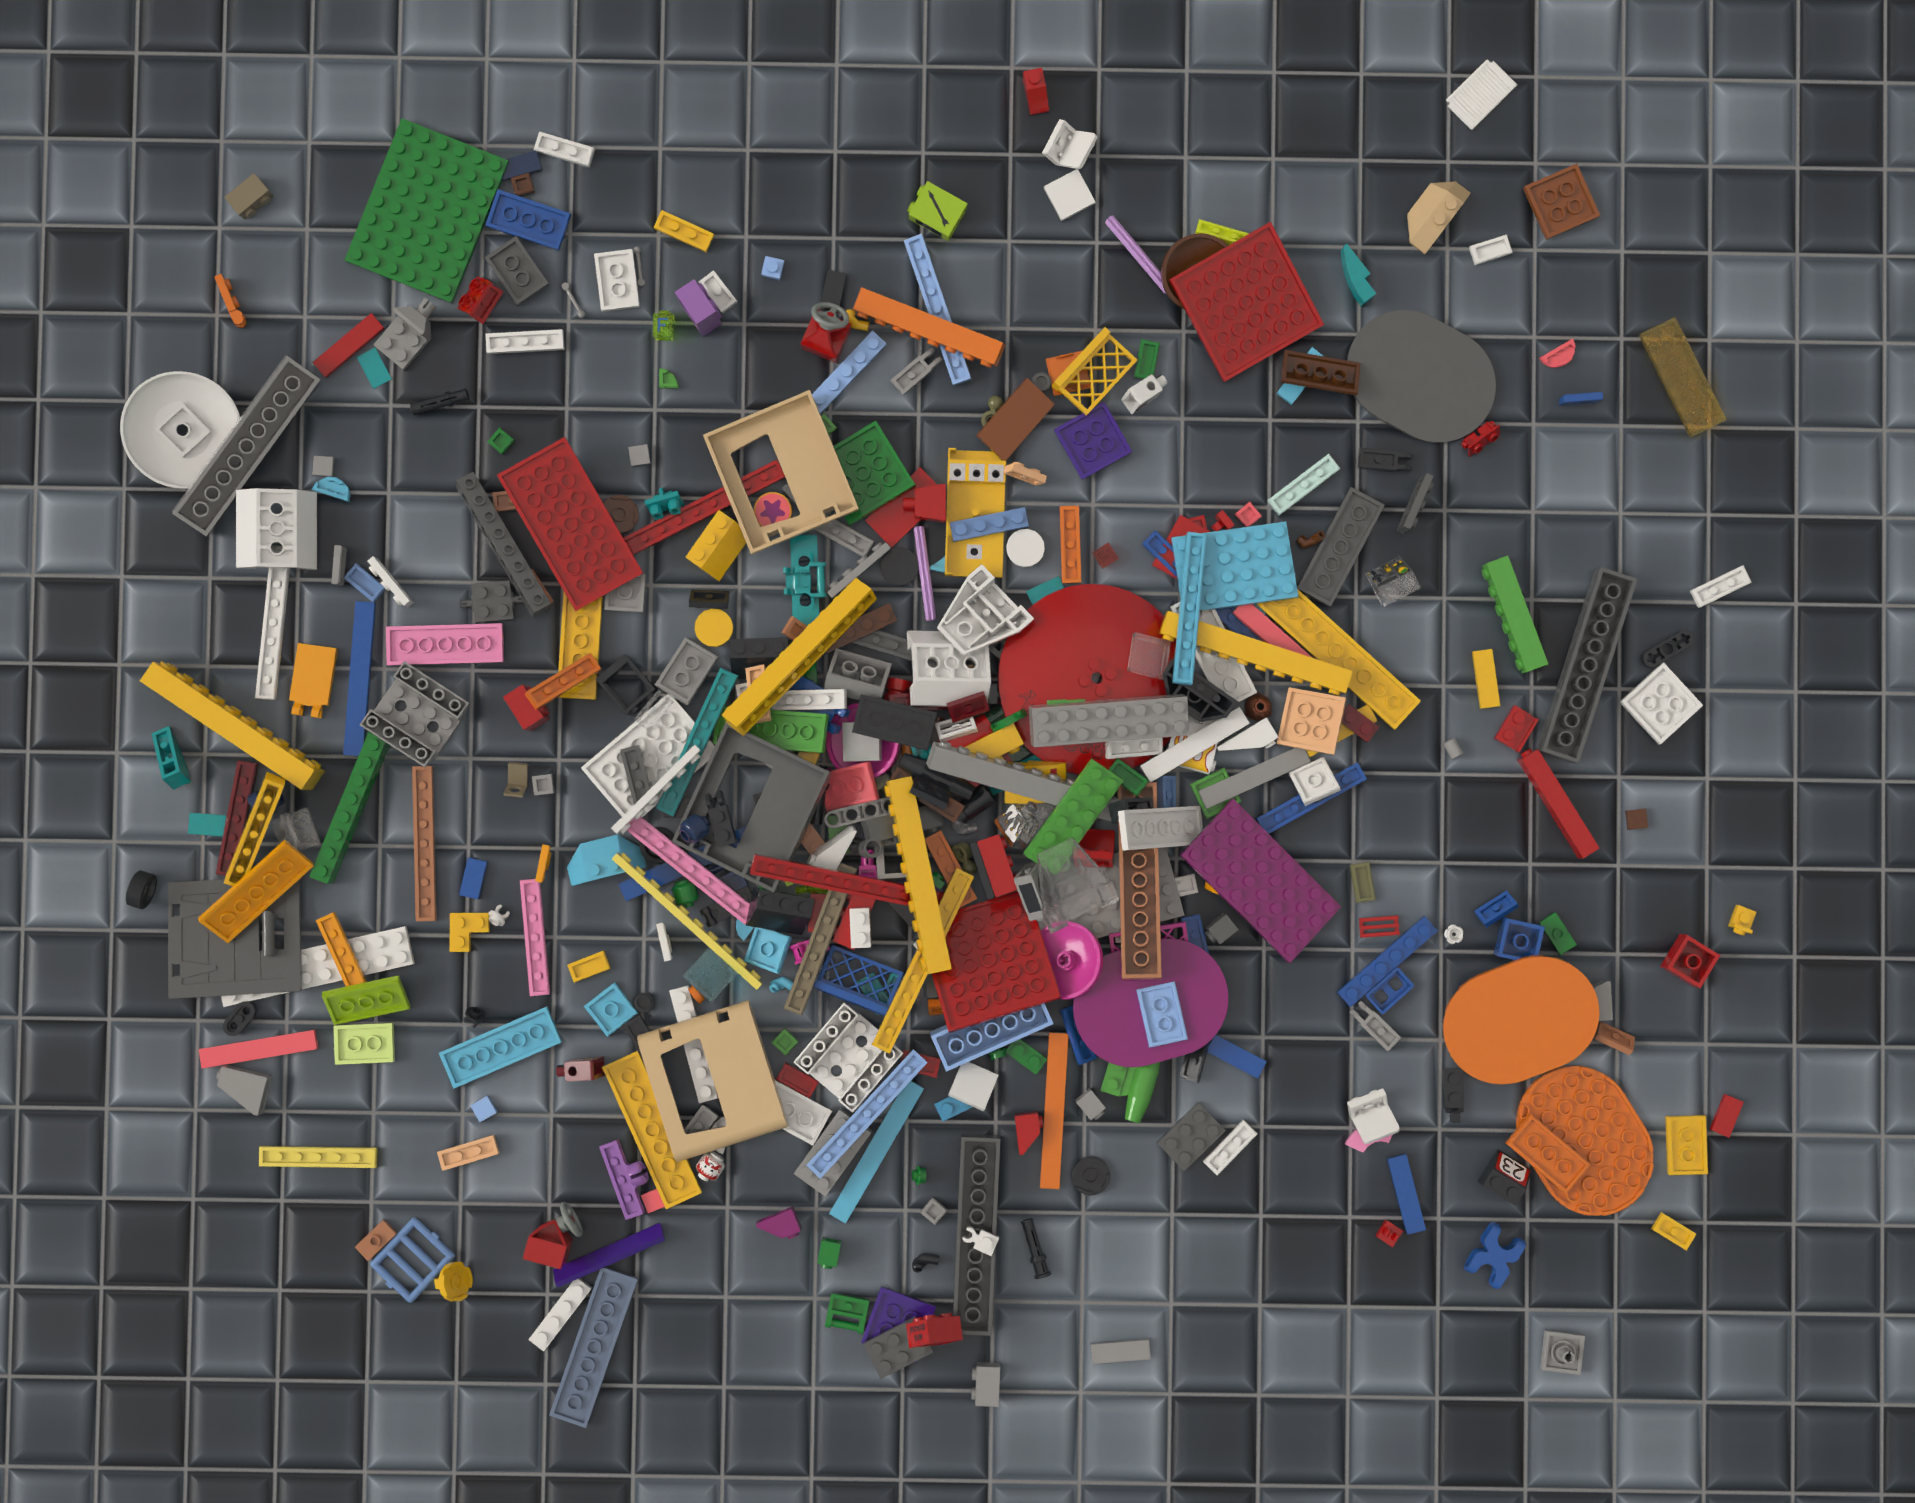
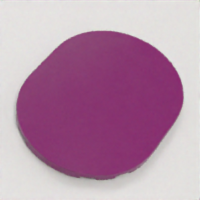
(1111, 1013)

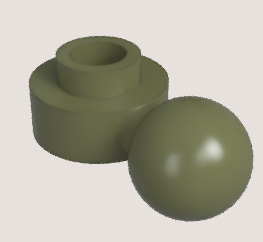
(994, 404)
(962, 853)

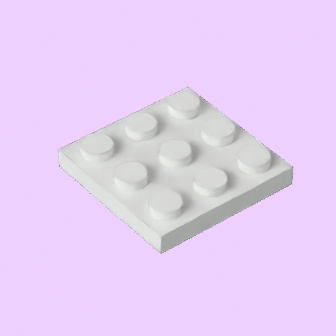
(1661, 703)

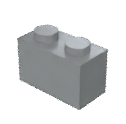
(987, 1384)

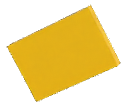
(1686, 1145)

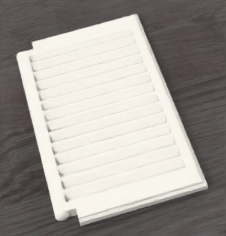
(1480, 93)

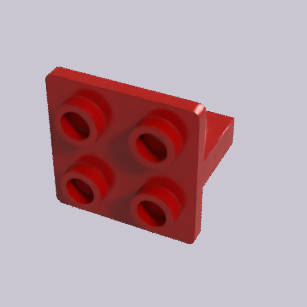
(480, 299)

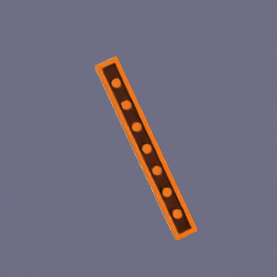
(929, 327)

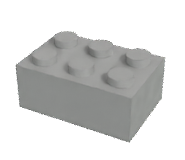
(857, 675)

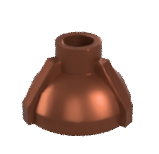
(1251, 707)

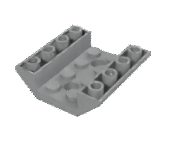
(425, 704)

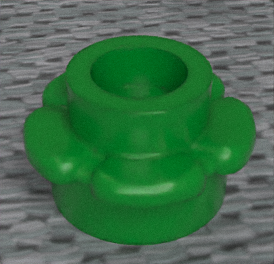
(997, 1053)
(919, 1175)

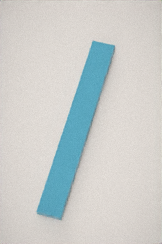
(1189, 608)
(876, 1151)

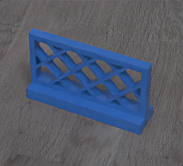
(848, 994)

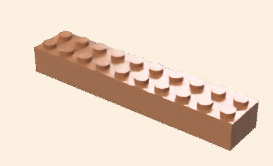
(1140, 905)

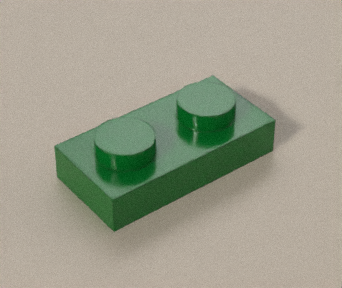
(1026, 1055)

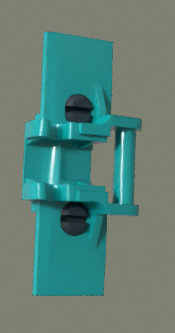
(798, 578)

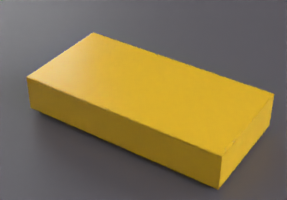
(589, 966)

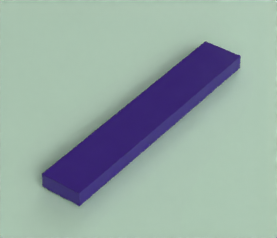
(609, 1254)

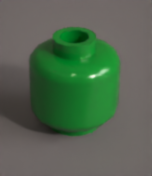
(684, 893)

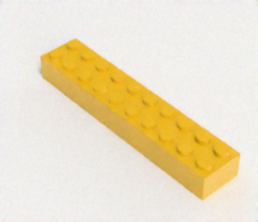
(232, 725)

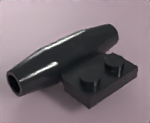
(932, 784)

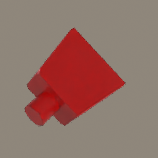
(928, 503)

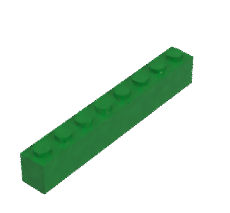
(350, 809)

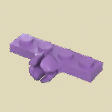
(624, 1178)

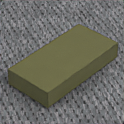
(1362, 882)

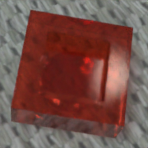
(1105, 555)

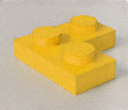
(461, 927)

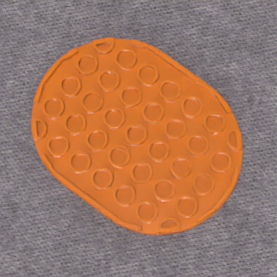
(1521, 1019)
(1602, 1127)

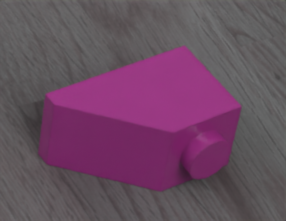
(781, 1223)

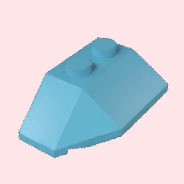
(595, 861)

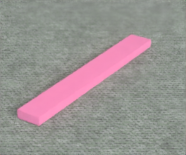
(690, 868)

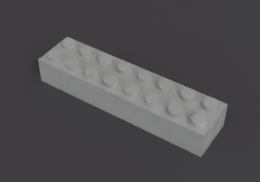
(1108, 720)

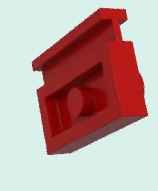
(1516, 728)

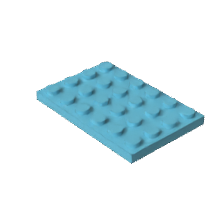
(1243, 566)

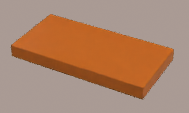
(1548, 1153)

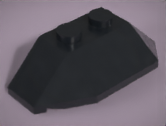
(1204, 699)

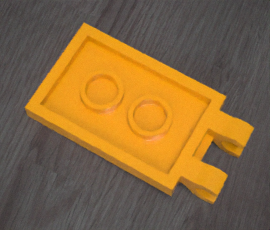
(312, 678)

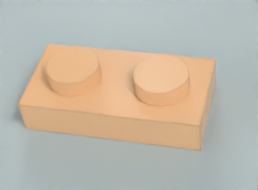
(1027, 475)

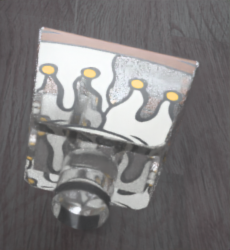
(1018, 824)

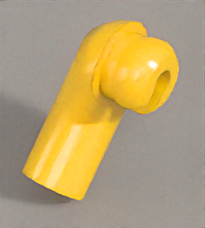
(857, 324)

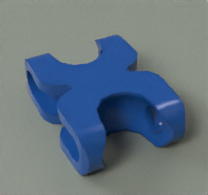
(1494, 1255)

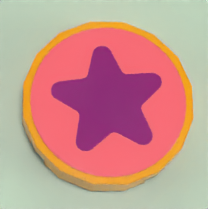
(772, 508)

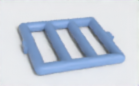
(402, 1237)

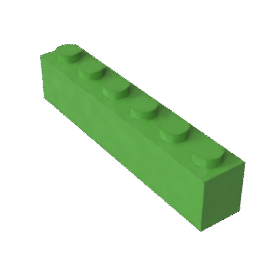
(1514, 614)

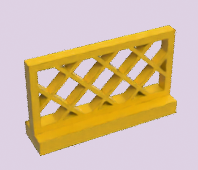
(1082, 360)

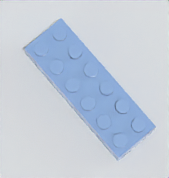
(975, 1041)

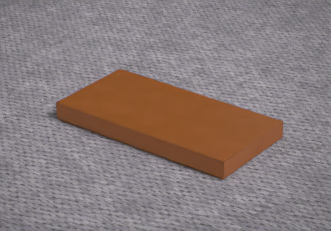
(1015, 419)

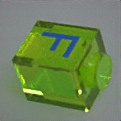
(663, 325)

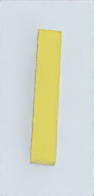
(318, 1156)

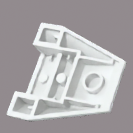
(981, 614)

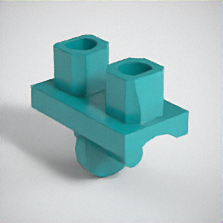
(663, 502)

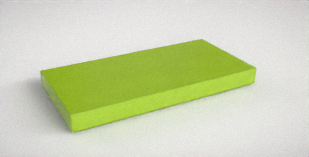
(366, 1000)

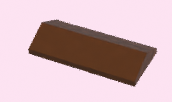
(1320, 372)

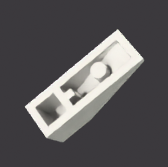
(1256, 736)
(832, 852)

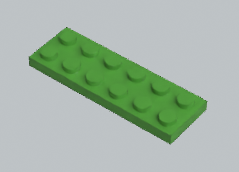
(789, 730)
(1077, 808)

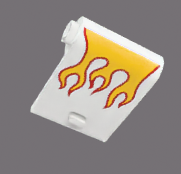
(1204, 761)

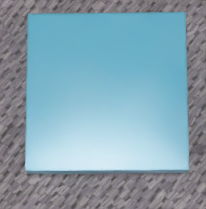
(768, 949)
(611, 1009)

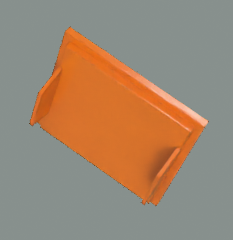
(1058, 365)

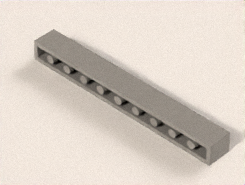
(1002, 775)

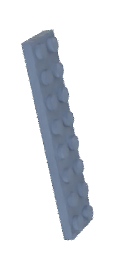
(593, 1346)

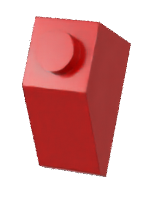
(1035, 91)
(1027, 1129)

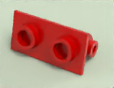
(1488, 433)

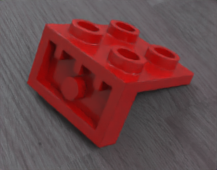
(1099, 846)

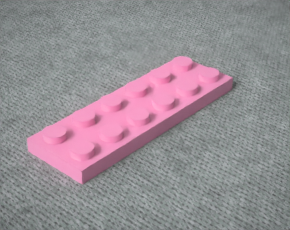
(445, 644)

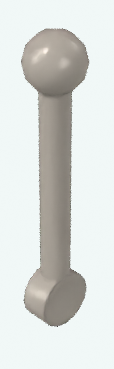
(641, 282)
(565, 286)

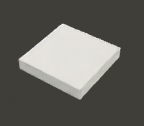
(1069, 195)
(1314, 781)
(973, 1085)

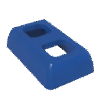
(1393, 996)

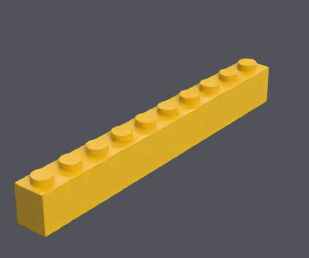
(799, 656)
(1263, 656)
(918, 876)

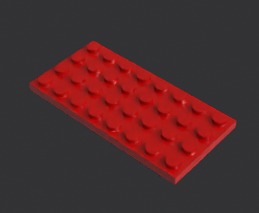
(570, 523)

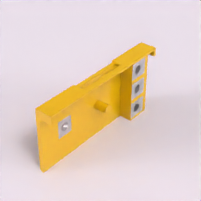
(973, 498)

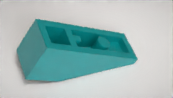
(170, 758)

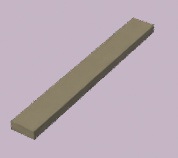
(817, 947)

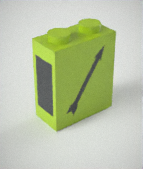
(937, 210)

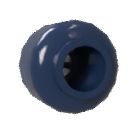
(694, 828)

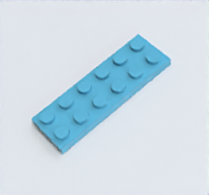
(500, 1047)

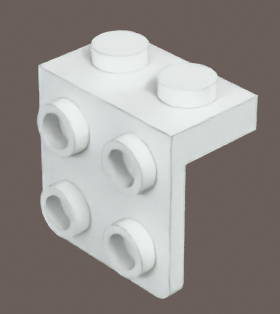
(1068, 146)
(1372, 1116)

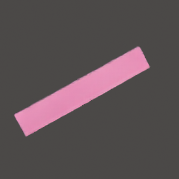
(535, 937)

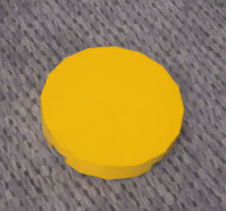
(714, 627)

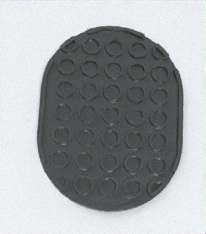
(1422, 376)

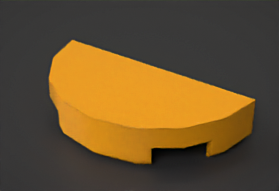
(544, 862)

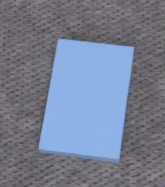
(1162, 1014)

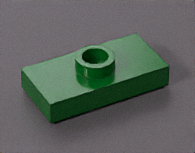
(1557, 933)

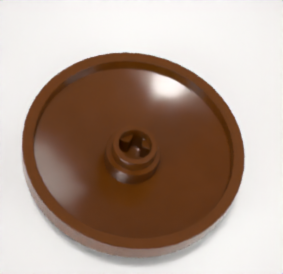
(1184, 255)

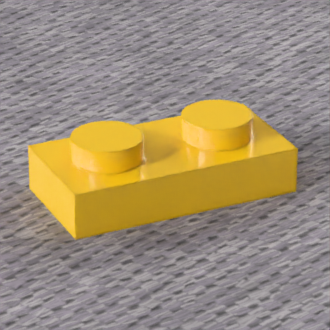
(1673, 1231)

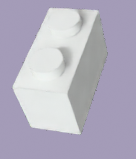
(860, 927)

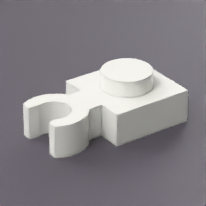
(983, 1241)

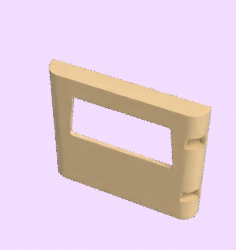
(805, 458)
(739, 1076)

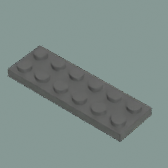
(1340, 546)

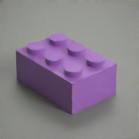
(699, 307)

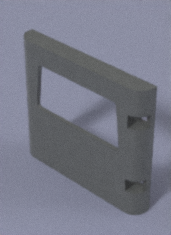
(779, 814)

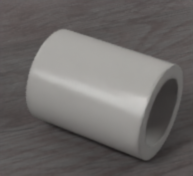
(1453, 748)

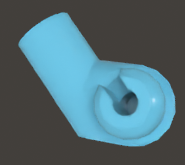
(780, 983)

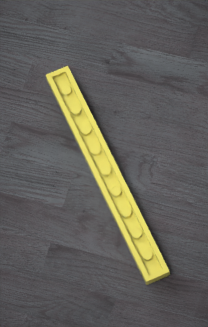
(681, 913)

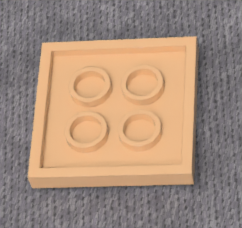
(1311, 721)

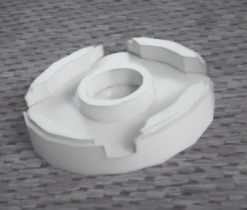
(1025, 548)

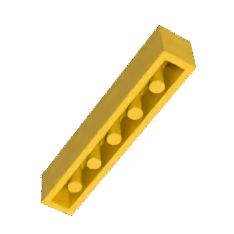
(255, 828)

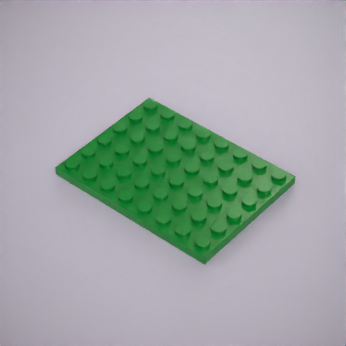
(426, 211)

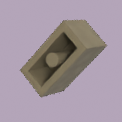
(249, 196)

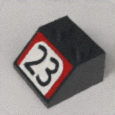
(1506, 1177)

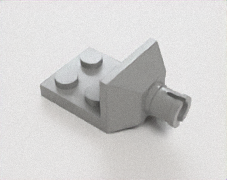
(407, 334)

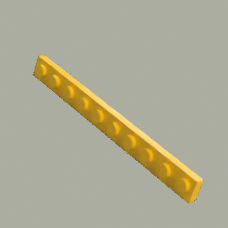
(915, 975)

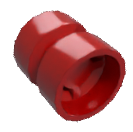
(897, 686)

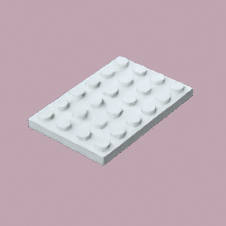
(659, 750)

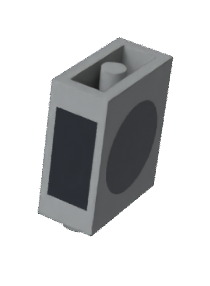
(1029, 890)

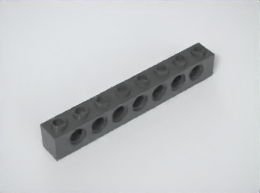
(503, 545)

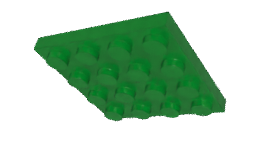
(872, 470)

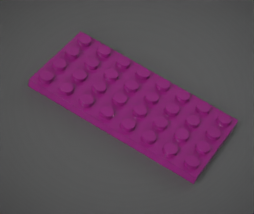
(1260, 880)

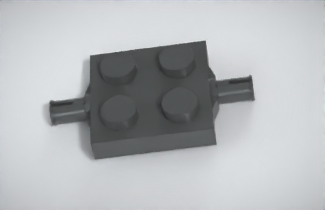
(492, 601)

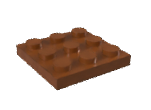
(1561, 201)

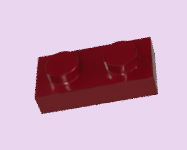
(968, 706)
(1358, 723)

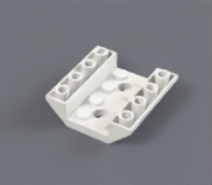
(260, 528)
(951, 677)
(860, 1065)

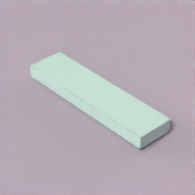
(1303, 484)

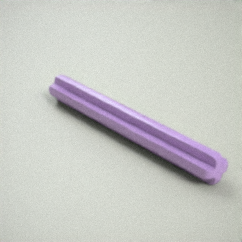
(1135, 250)
(924, 571)

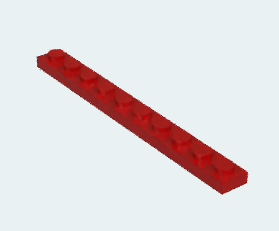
(701, 509)
(831, 879)

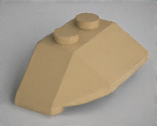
(1434, 212)

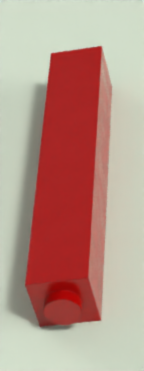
(1557, 803)

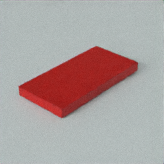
(893, 521)

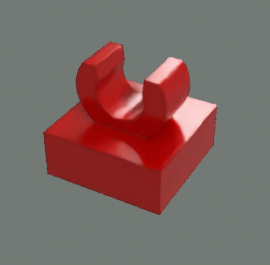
(1223, 521)
(1389, 1233)

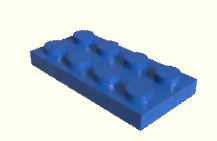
(528, 220)

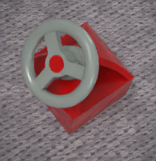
(827, 333)
(551, 1241)

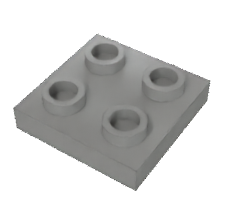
(1562, 1352)

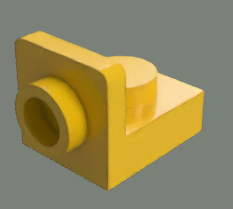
(1742, 920)

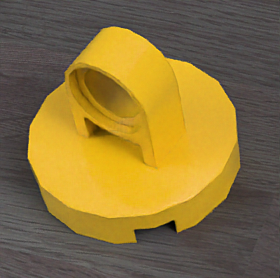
(454, 1281)

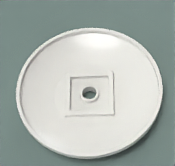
(152, 420)

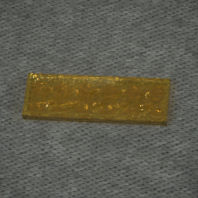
(1682, 377)

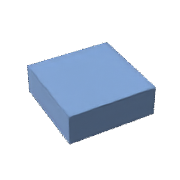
(484, 1108)

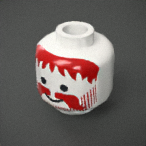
(710, 1166)

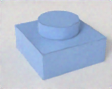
(772, 268)

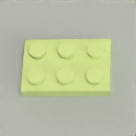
(364, 1043)

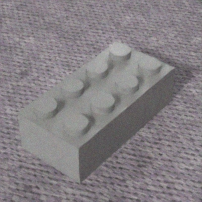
(832, 1175)

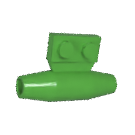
(1134, 1082)

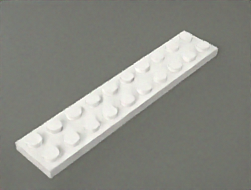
(373, 952)

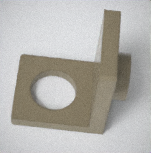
(517, 779)

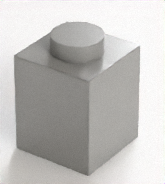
(1090, 1104)

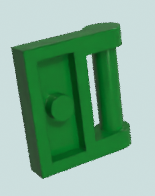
(850, 1307)

